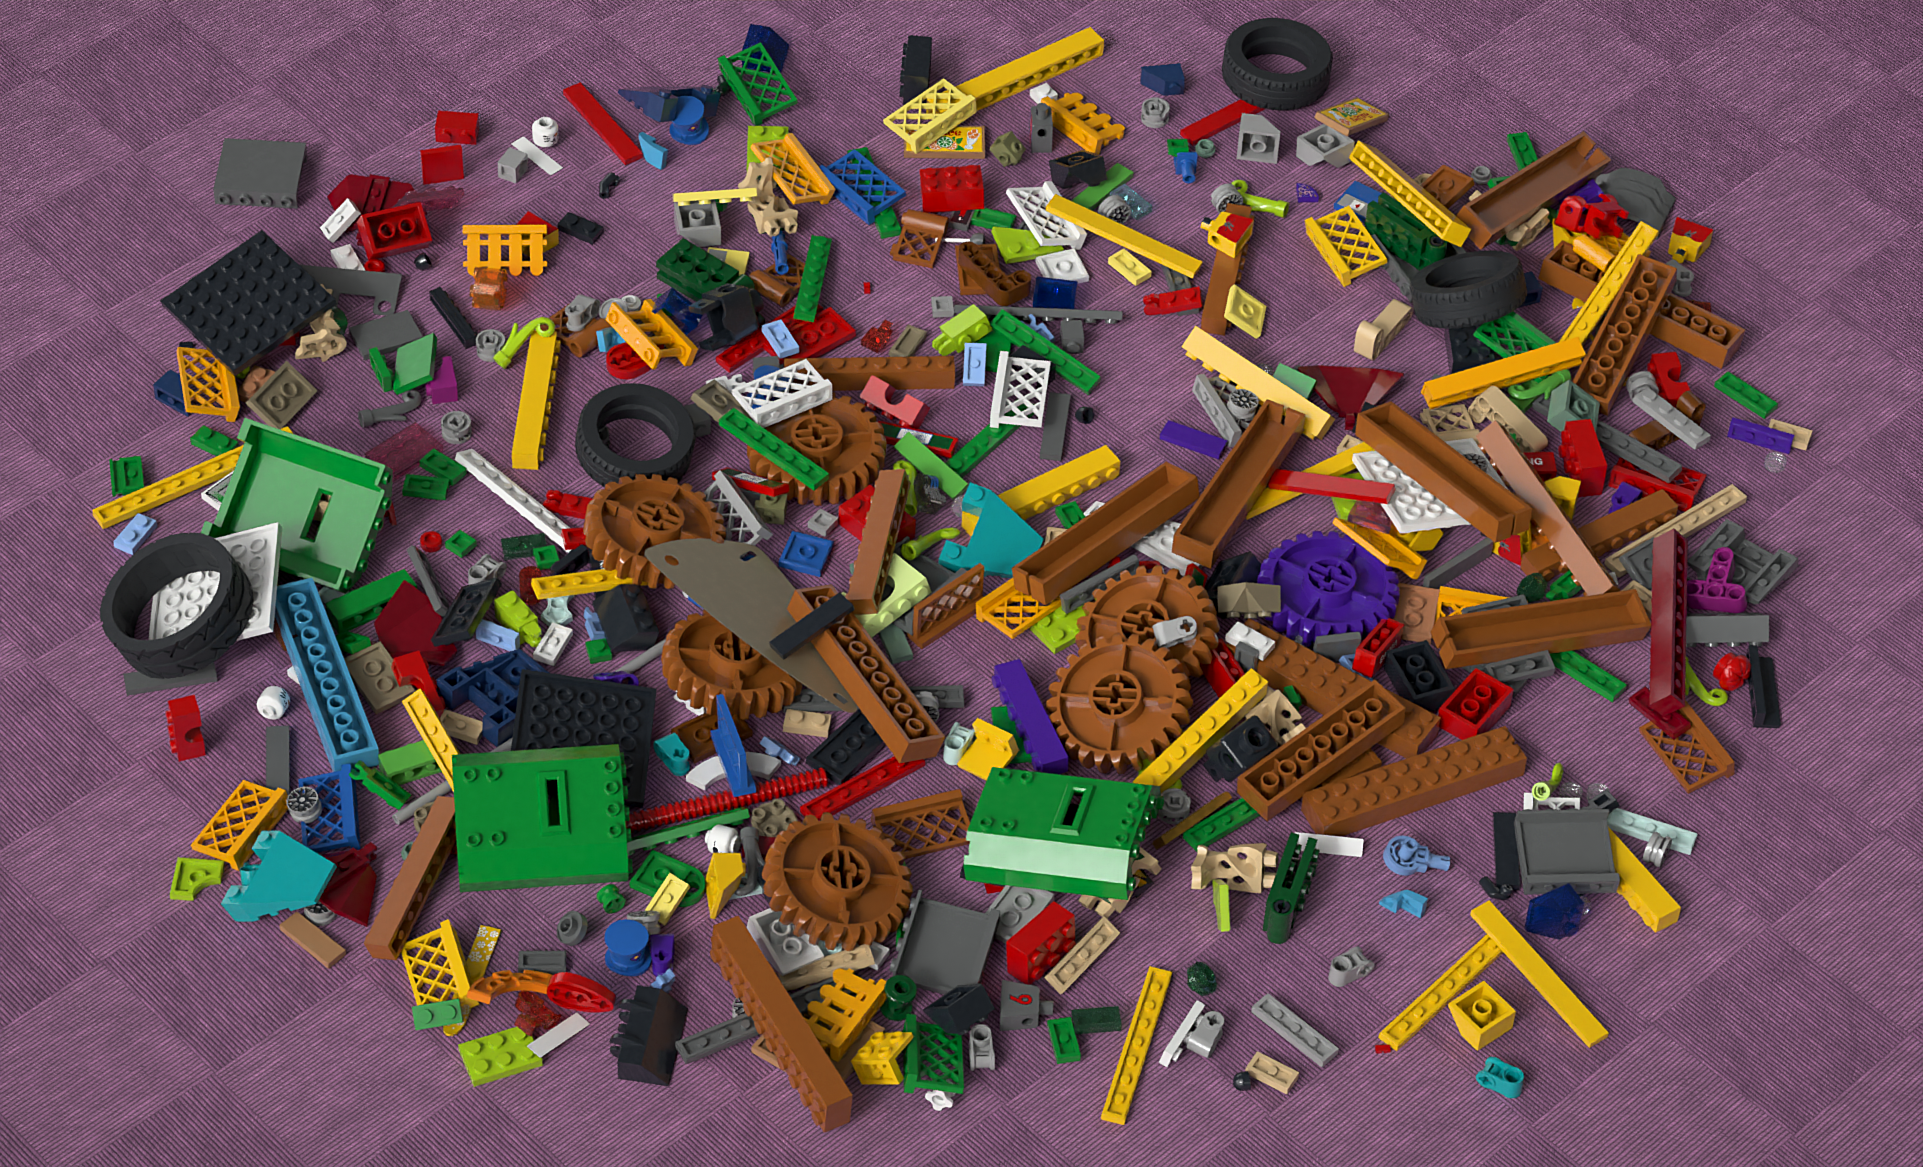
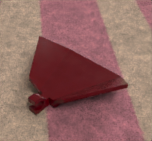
(368, 195)
(1349, 387)
(409, 625)
(352, 884)

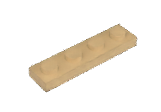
(1082, 955)
(823, 968)

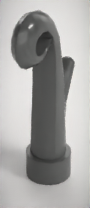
(390, 413)
(749, 838)

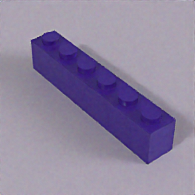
(1030, 718)

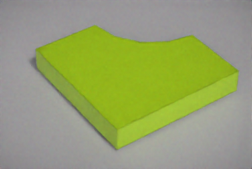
(193, 875)
(1221, 903)

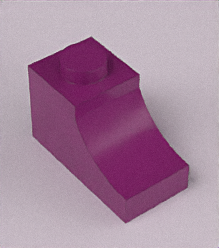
(443, 386)

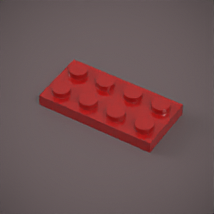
(818, 336)

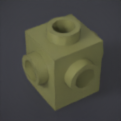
(1007, 149)
(771, 508)

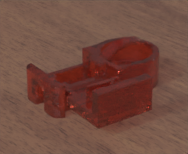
(535, 1013)

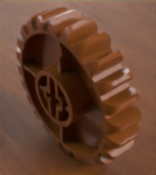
(837, 439)
(642, 514)
(1145, 600)
(710, 660)
(1119, 703)
(837, 881)

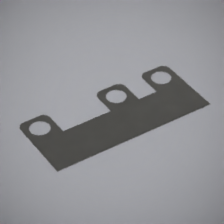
(358, 282)

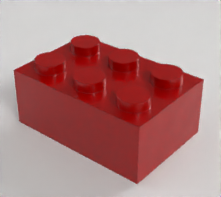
(951, 188)
(394, 231)
(1583, 456)
(854, 511)
(1475, 705)
(1041, 943)

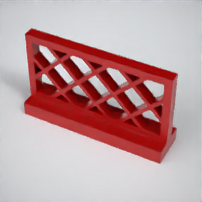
(1681, 494)

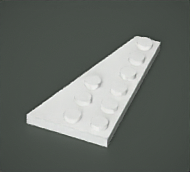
(1158, 544)

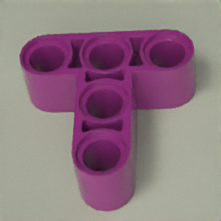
(1717, 591)

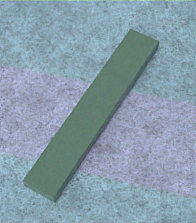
(893, 640)

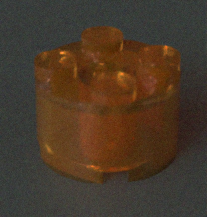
(489, 288)

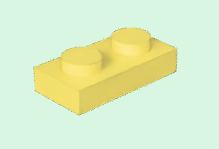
(1129, 267)
(668, 897)

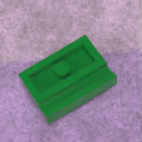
(126, 475)

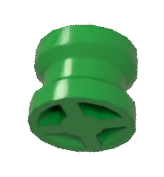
(611, 899)

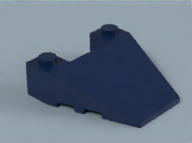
(662, 102)
(492, 688)

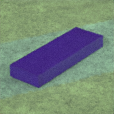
(1760, 435)
(1193, 439)

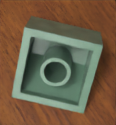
(1570, 404)

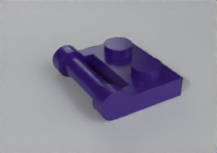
(1589, 192)

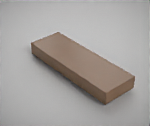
(312, 939)

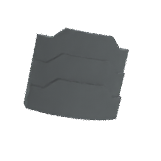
(1639, 195)
(1754, 567)
(1519, 668)

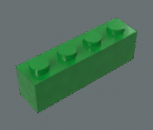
(364, 603)

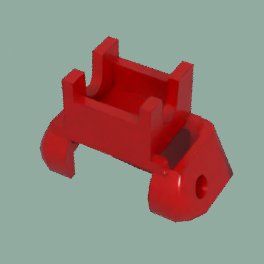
(1598, 222)

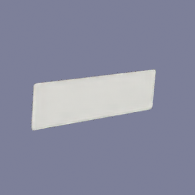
(537, 155)
(1334, 844)
(558, 1035)

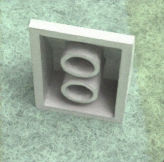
(779, 943)

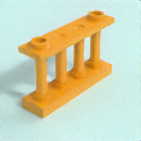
(661, 325)

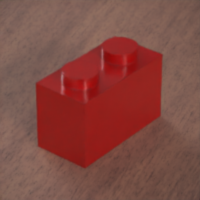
(457, 127)

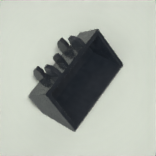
(650, 1036)

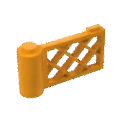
(1600, 252)

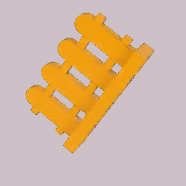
(1081, 131)
(515, 245)
(849, 1027)

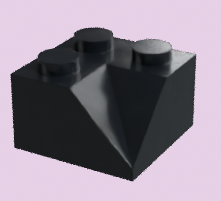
(1078, 167)
(960, 1008)

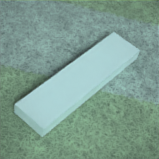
(1643, 828)

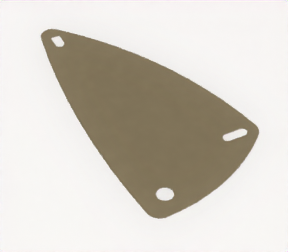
(747, 600)

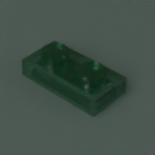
(521, 546)
(1096, 1020)

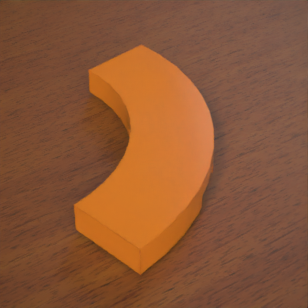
(505, 981)

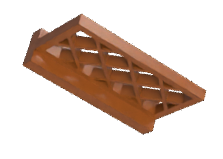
(948, 616)
(1704, 741)
(923, 807)

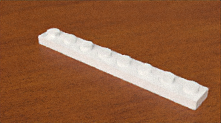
(513, 494)

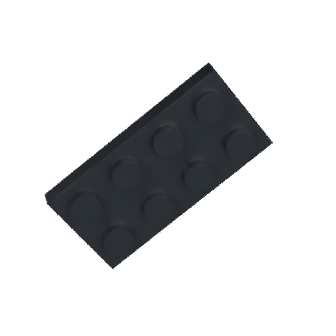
(466, 612)
(847, 748)

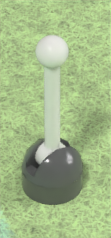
(977, 238)

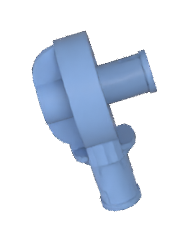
(1411, 857)

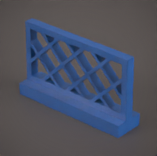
(848, 193)
(731, 752)
(347, 804)

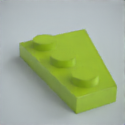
(1020, 245)

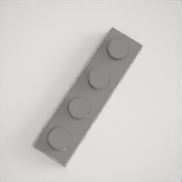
(1671, 418)
(1295, 1030)

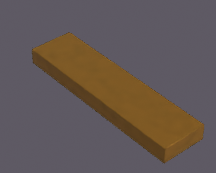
(1191, 820)

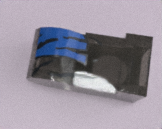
(928, 493)

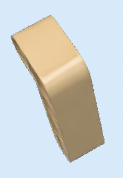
(1375, 336)
(1497, 406)

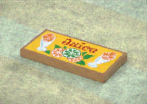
(1351, 116)
(958, 143)

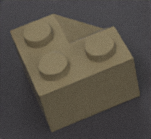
(1249, 599)

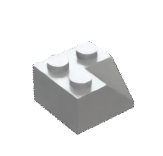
(1258, 139)
(1326, 145)
(698, 223)

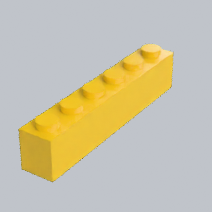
(1642, 889)

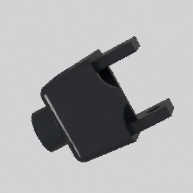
(730, 313)
(1246, 746)

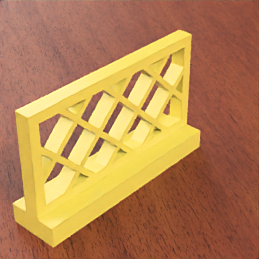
(940, 123)

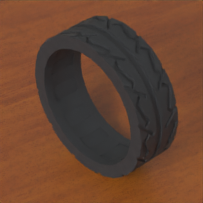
(206, 636)

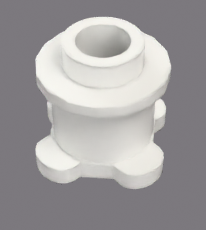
(940, 1098)

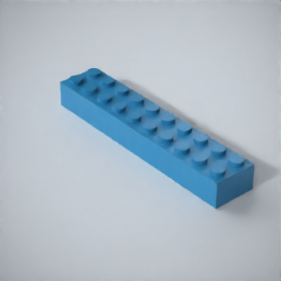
(324, 676)

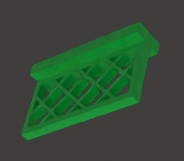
(740, 87)
(1513, 326)
(914, 1055)

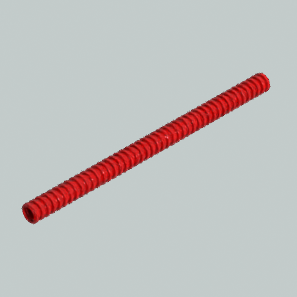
(725, 800)

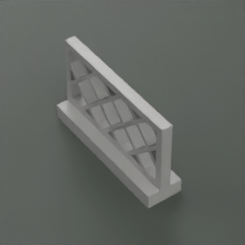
(1216, 409)
(742, 506)

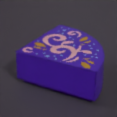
(1306, 193)

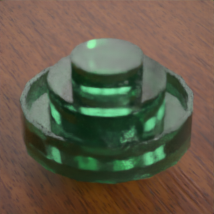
(1532, 587)
(1201, 979)

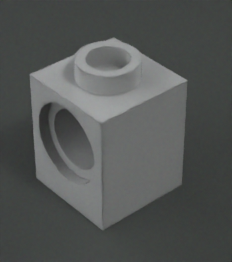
(512, 165)

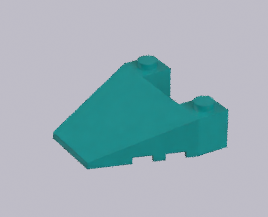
(998, 539)
(286, 878)

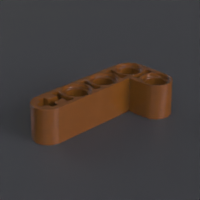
(1000, 287)
(1657, 436)

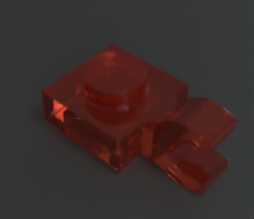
(878, 338)

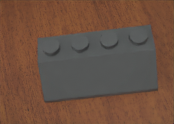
(1726, 627)

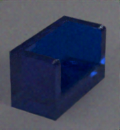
(1054, 293)
(678, 306)

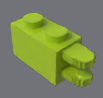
(963, 328)
(517, 616)

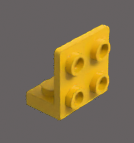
(990, 749)
(876, 1059)

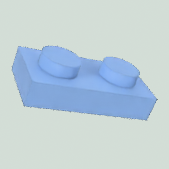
(780, 339)
(974, 364)
(135, 533)
(498, 635)

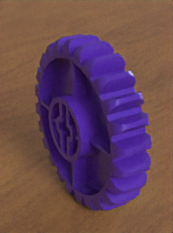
(1329, 587)

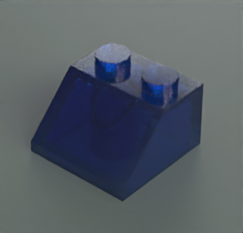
(772, 42)
(1555, 913)

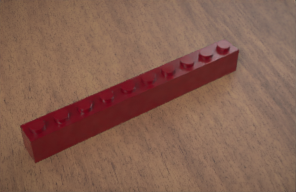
(1668, 623)

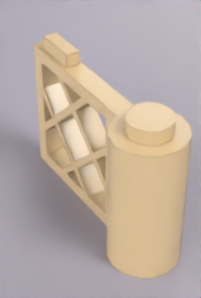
(1453, 431)

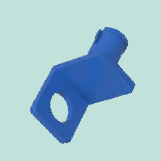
(1186, 164)

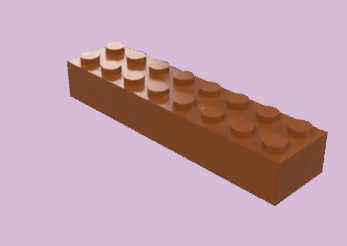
(1625, 330)
(1320, 750)

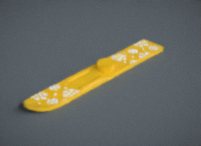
(477, 965)

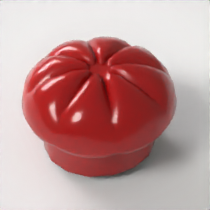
(1732, 671)

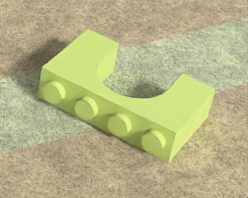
(909, 589)

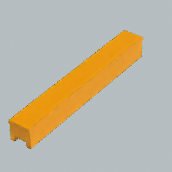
(1503, 373)

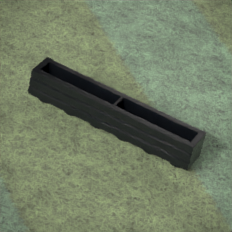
(453, 317)

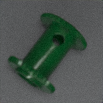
(900, 993)

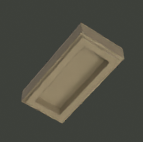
(908, 342)

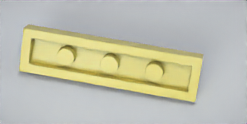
(723, 195)

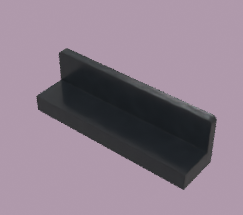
(1762, 690)

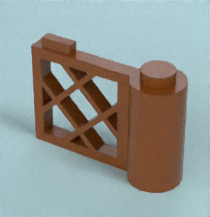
(924, 226)
(775, 287)
(581, 341)

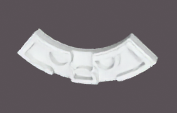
(712, 771)

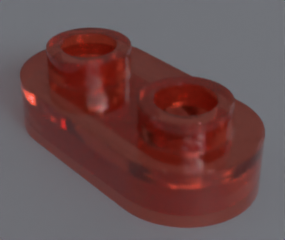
(527, 593)

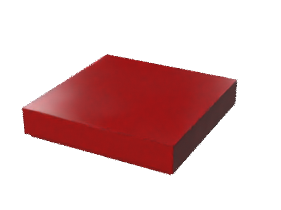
(442, 164)

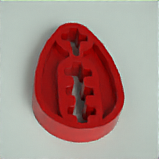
(625, 362)
(579, 993)

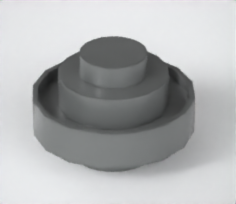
(572, 928)

